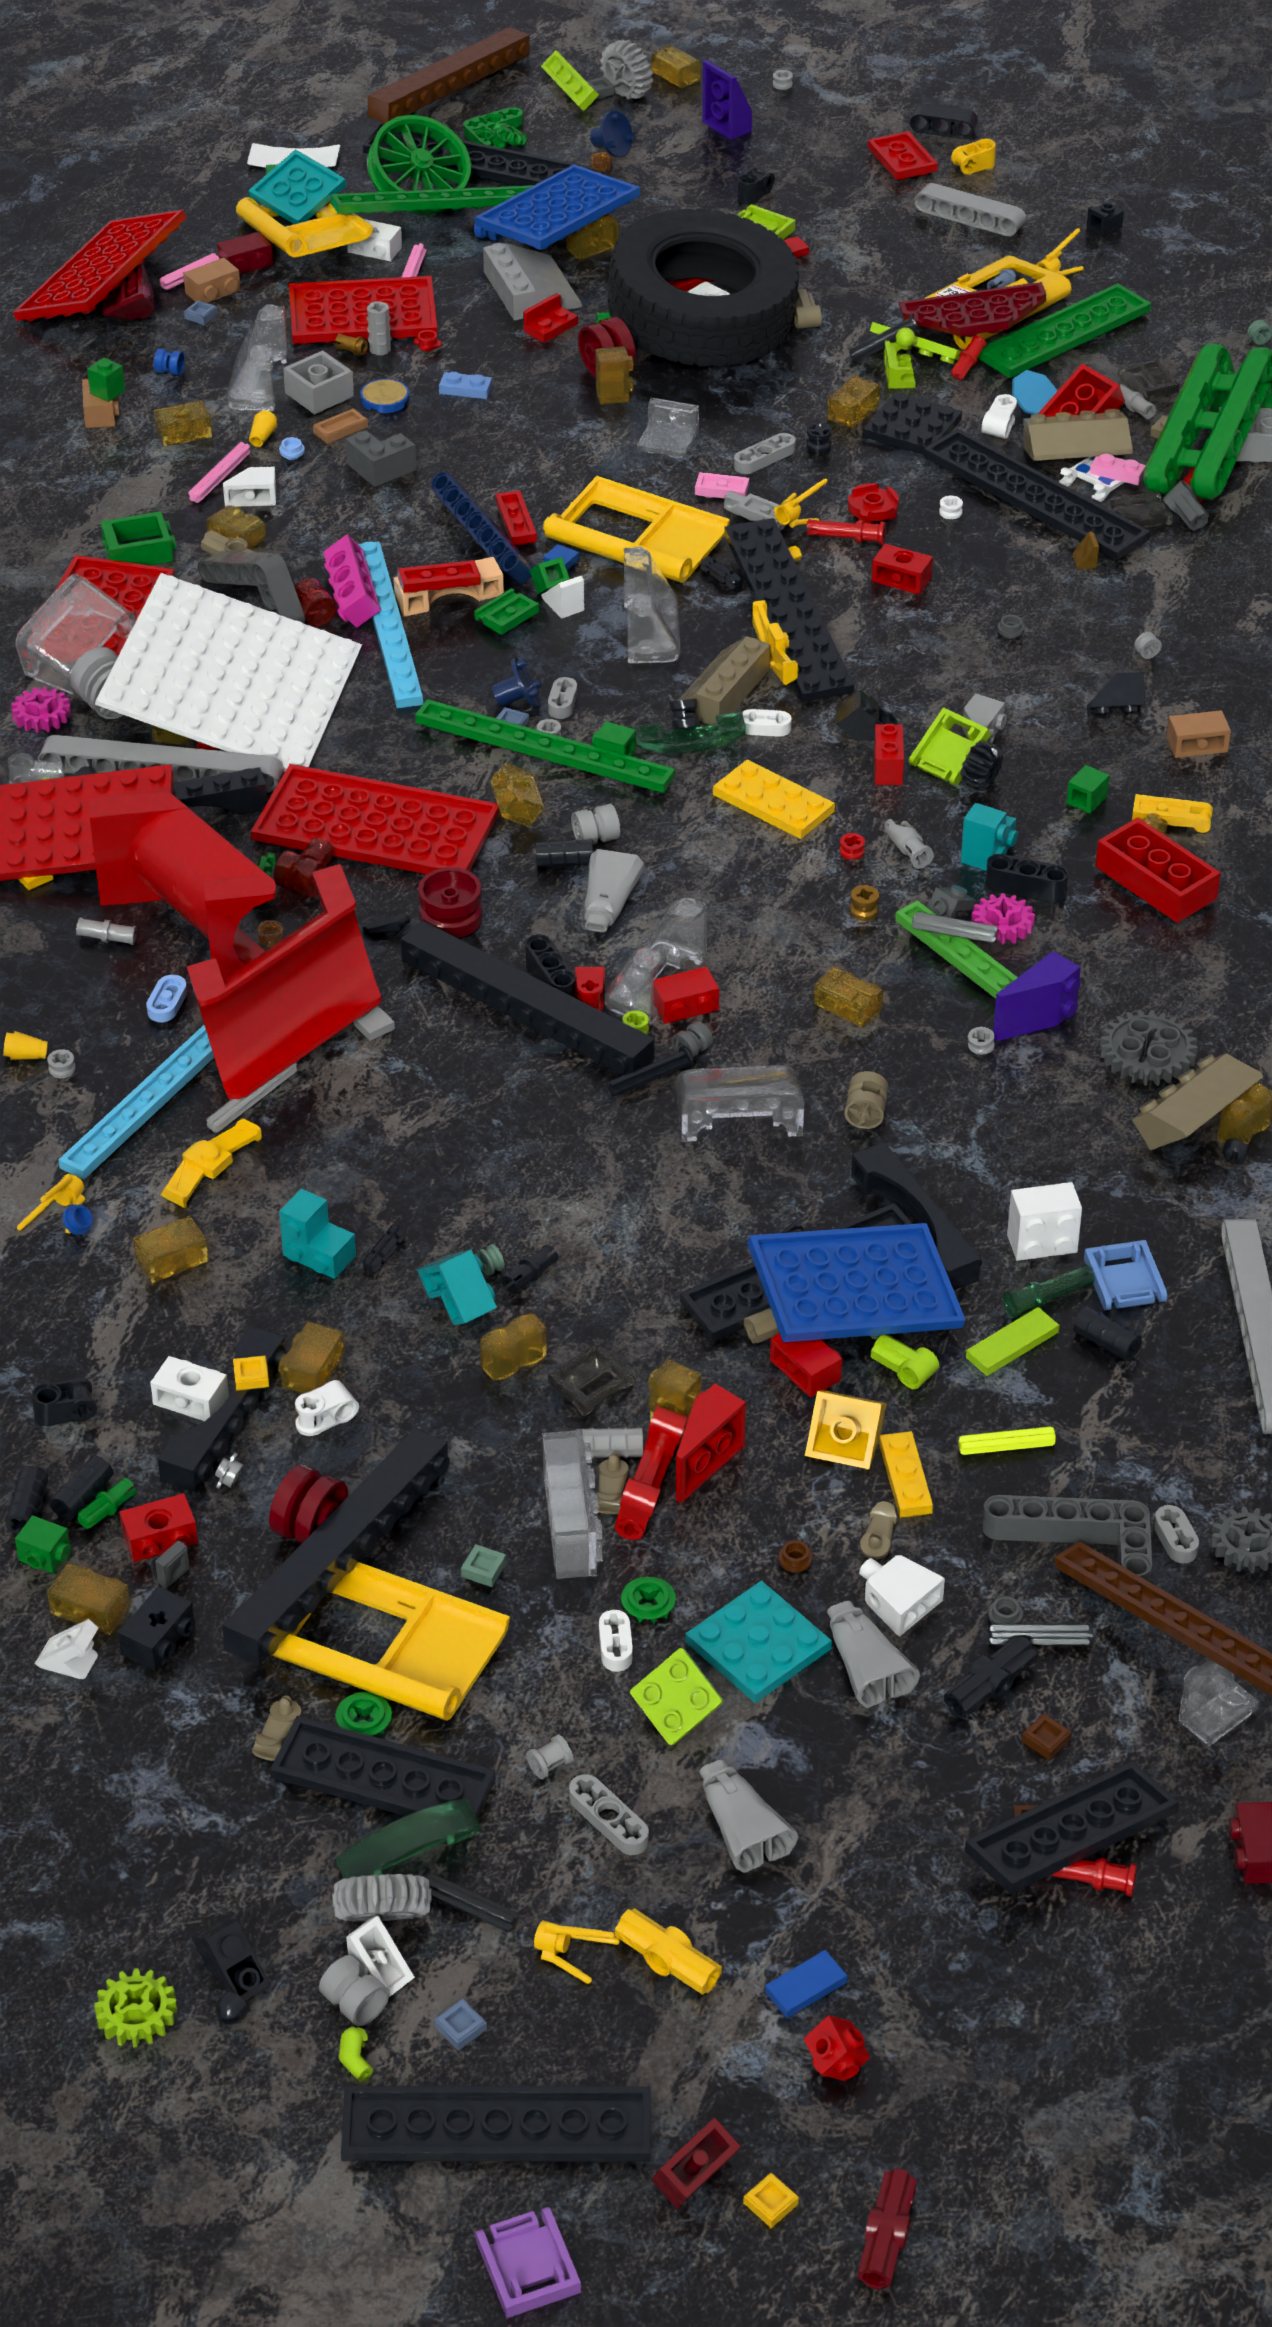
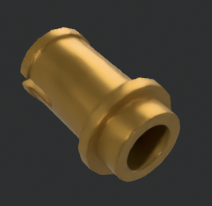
(351, 344)

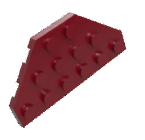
(976, 311)

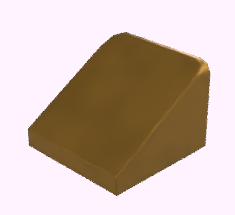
(1087, 552)

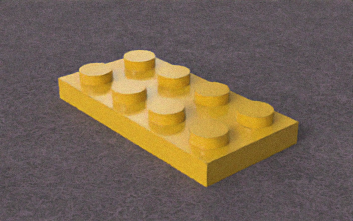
(774, 799)

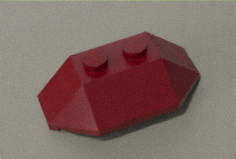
(132, 298)

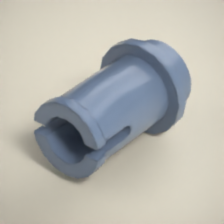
(1004, 278)

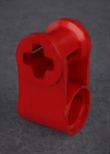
(591, 985)

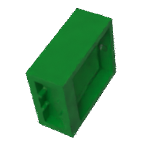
(136, 527)

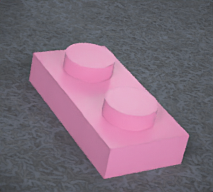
(1117, 469)
(719, 485)

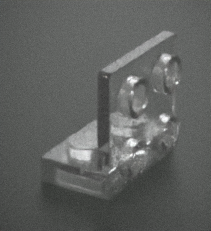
(669, 428)
(1213, 1702)

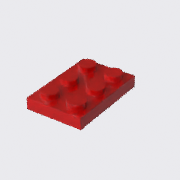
(902, 155)

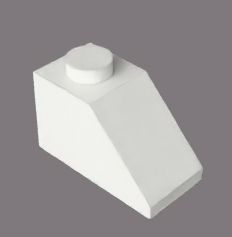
(251, 488)

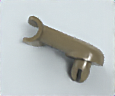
(612, 1480)
(878, 1536)
(276, 1728)

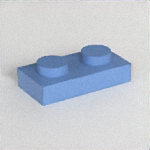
(465, 385)

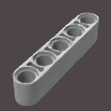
(970, 209)

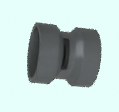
(695, 1038)

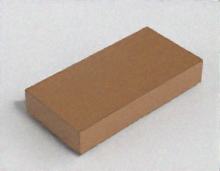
(340, 426)

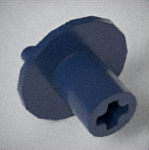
(613, 134)
(517, 686)

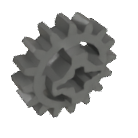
(1243, 1539)

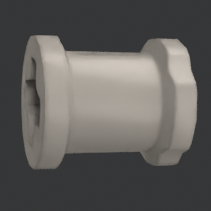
(549, 1756)

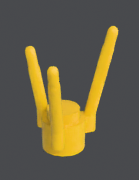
(1052, 262)
(790, 510)
(65, 1193)
(556, 1938)

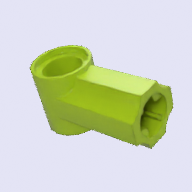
(911, 1365)

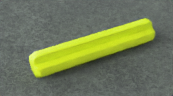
(1007, 1440)

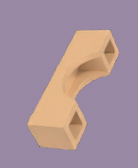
(419, 602)

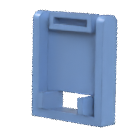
(1128, 1282)

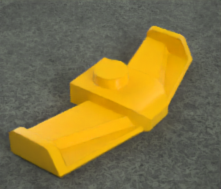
(772, 634)
(208, 1159)

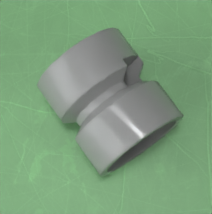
(600, 824)
(357, 1992)

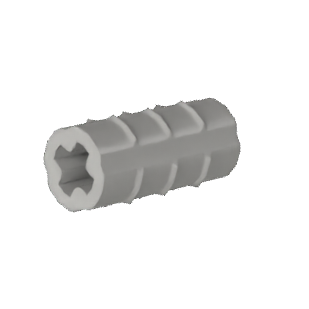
(379, 328)
(622, 1441)

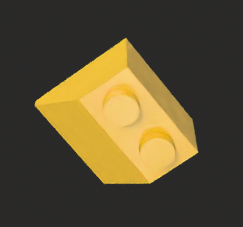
(845, 1429)

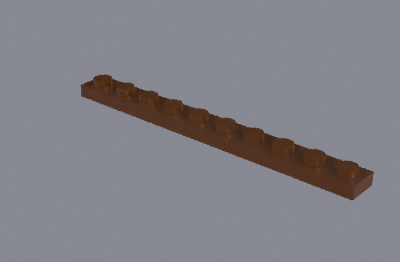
(1168, 1614)

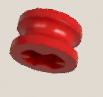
(852, 846)

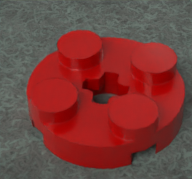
(873, 503)

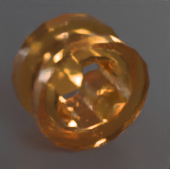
(600, 162)
(266, 927)

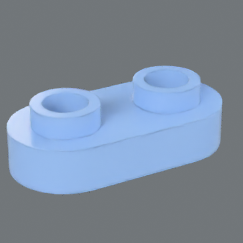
(166, 998)

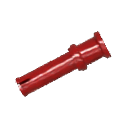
(858, 531)
(1102, 1874)

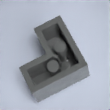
(380, 460)

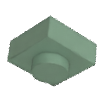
(483, 1565)

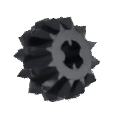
(982, 765)

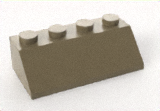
(1076, 435)
(729, 679)
(1194, 1099)

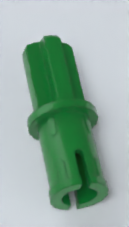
(106, 1503)

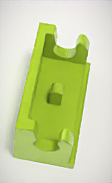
(898, 367)

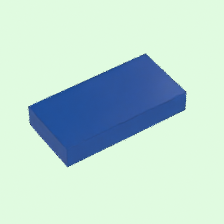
(806, 1984)

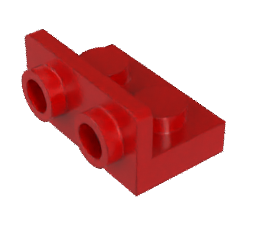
(548, 319)

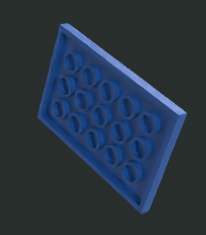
(557, 206)
(855, 1282)

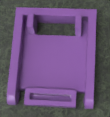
(525, 2258)

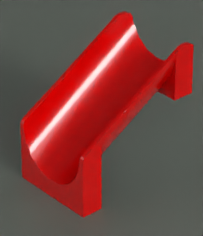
(163, 851)
(288, 994)

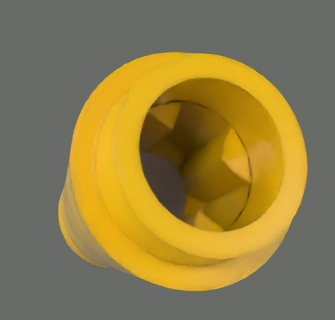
(262, 427)
(22, 1046)

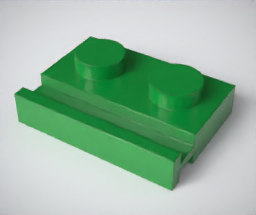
(506, 611)

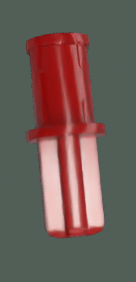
(968, 358)

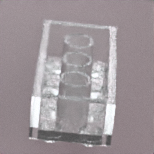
(571, 1504)

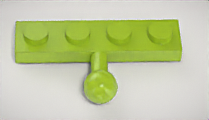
(906, 338)

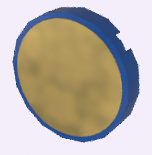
(384, 395)

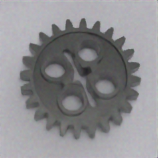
(1167, 1054)

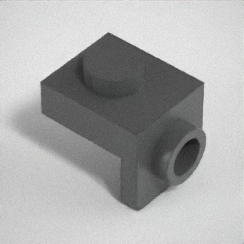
(949, 900)

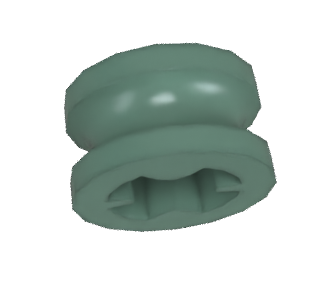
(1264, 336)
(491, 1259)

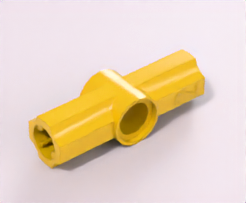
(668, 1951)

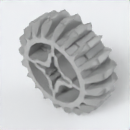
(627, 69)
(381, 1895)

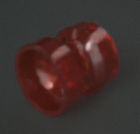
(319, 850)

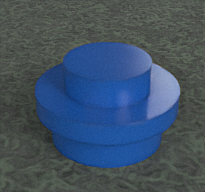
(77, 1219)

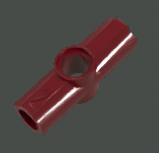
(887, 2229)

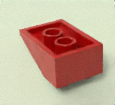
(1085, 392)
(710, 1438)

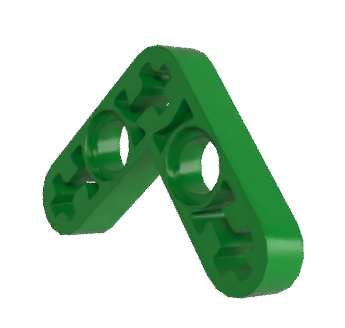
(481, 128)

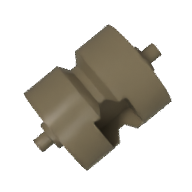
(866, 1100)

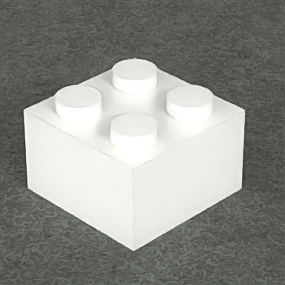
(1044, 1221)

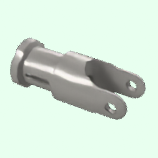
(909, 843)

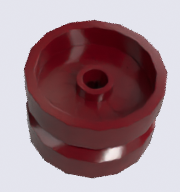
(605, 334)
(451, 901)
(304, 1502)

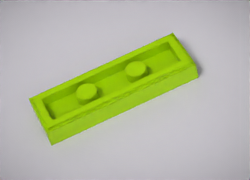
(1012, 1341)

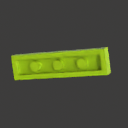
(570, 80)

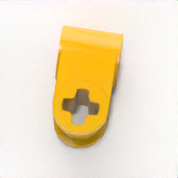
(975, 156)

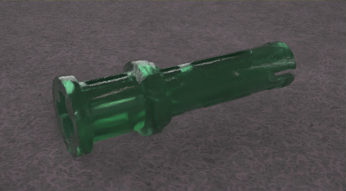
(1037, 1294)

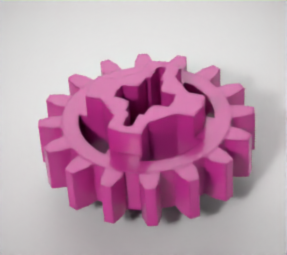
(41, 709)
(1010, 916)

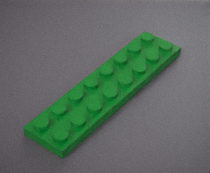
(1064, 330)

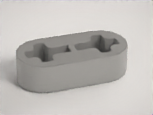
(558, 696)
(1169, 1536)

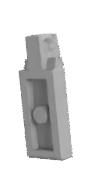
(751, 507)

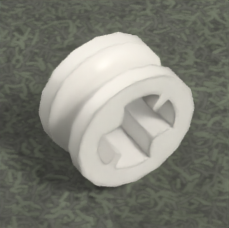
(951, 507)

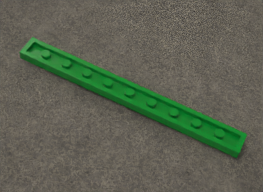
(423, 199)
(545, 746)

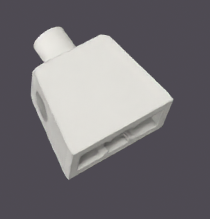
(901, 1591)

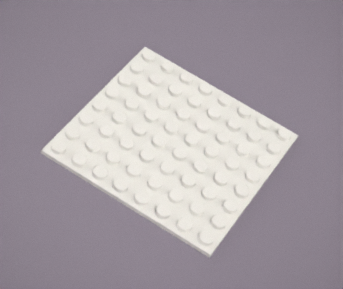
(229, 673)

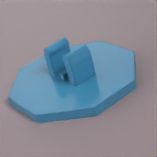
(1032, 391)

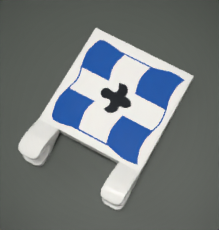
(1082, 470)

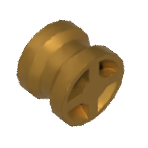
(864, 902)

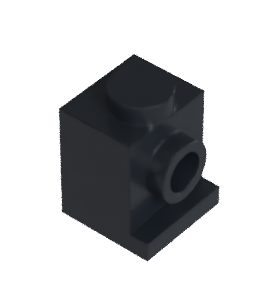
(1108, 215)

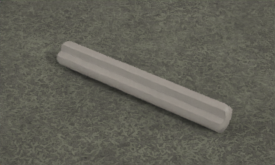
(236, 1107)

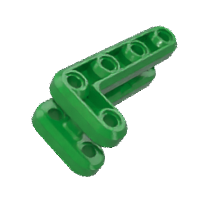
(1210, 386)

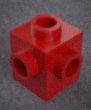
(837, 2048)

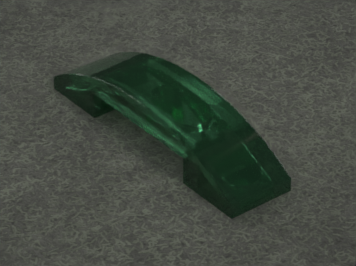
(690, 739)
(409, 1837)

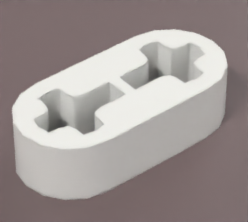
(767, 722)
(622, 1640)

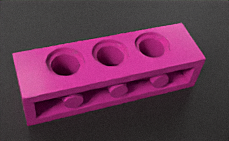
(351, 581)

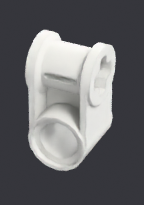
(1000, 417)
(326, 1405)

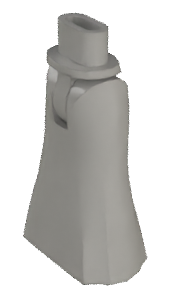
(610, 882)
(869, 1657)
(745, 1818)

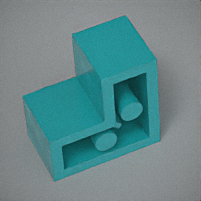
(985, 834)
(311, 1238)
(460, 1285)

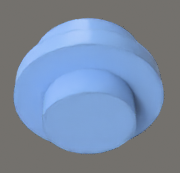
(291, 448)

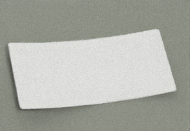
(265, 155)

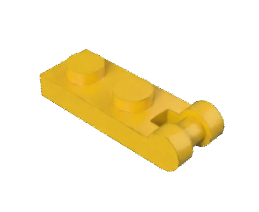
(1175, 811)

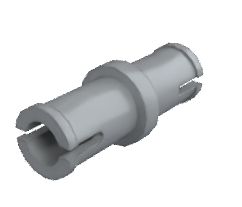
(1136, 402)
(106, 931)

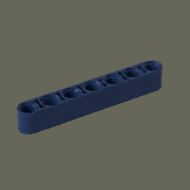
(481, 527)

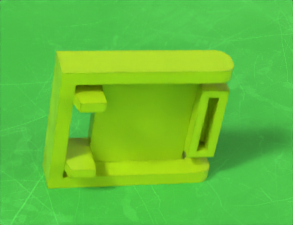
(777, 223)
(943, 751)

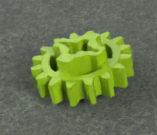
(135, 2007)

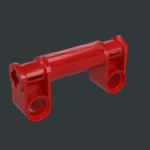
(644, 1489)

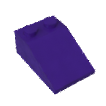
(724, 103)
(1038, 998)

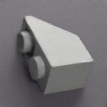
(987, 713)

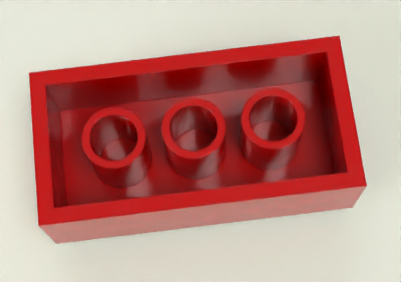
(1157, 869)

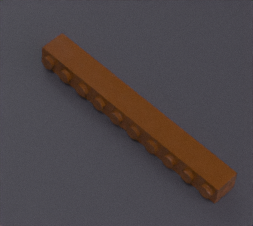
(448, 75)

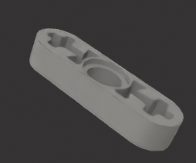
(777, 447)
(611, 1829)

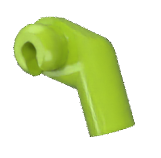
(349, 2053)

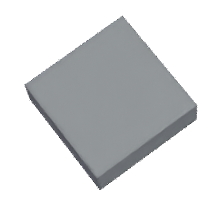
(374, 1023)

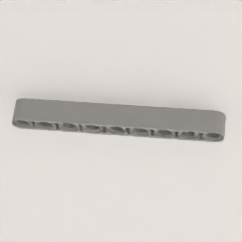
(186, 762)
(1253, 1305)

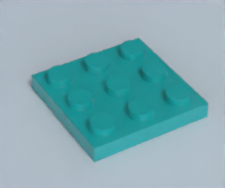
(297, 187)
(758, 1641)

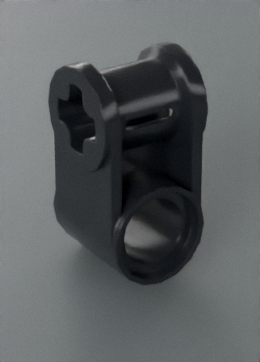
(754, 185)
(60, 1402)

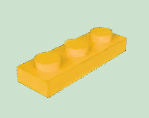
(905, 1474)

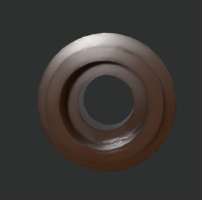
(795, 1556)

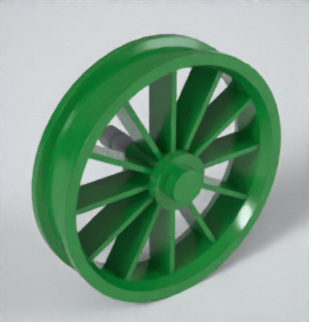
(417, 161)

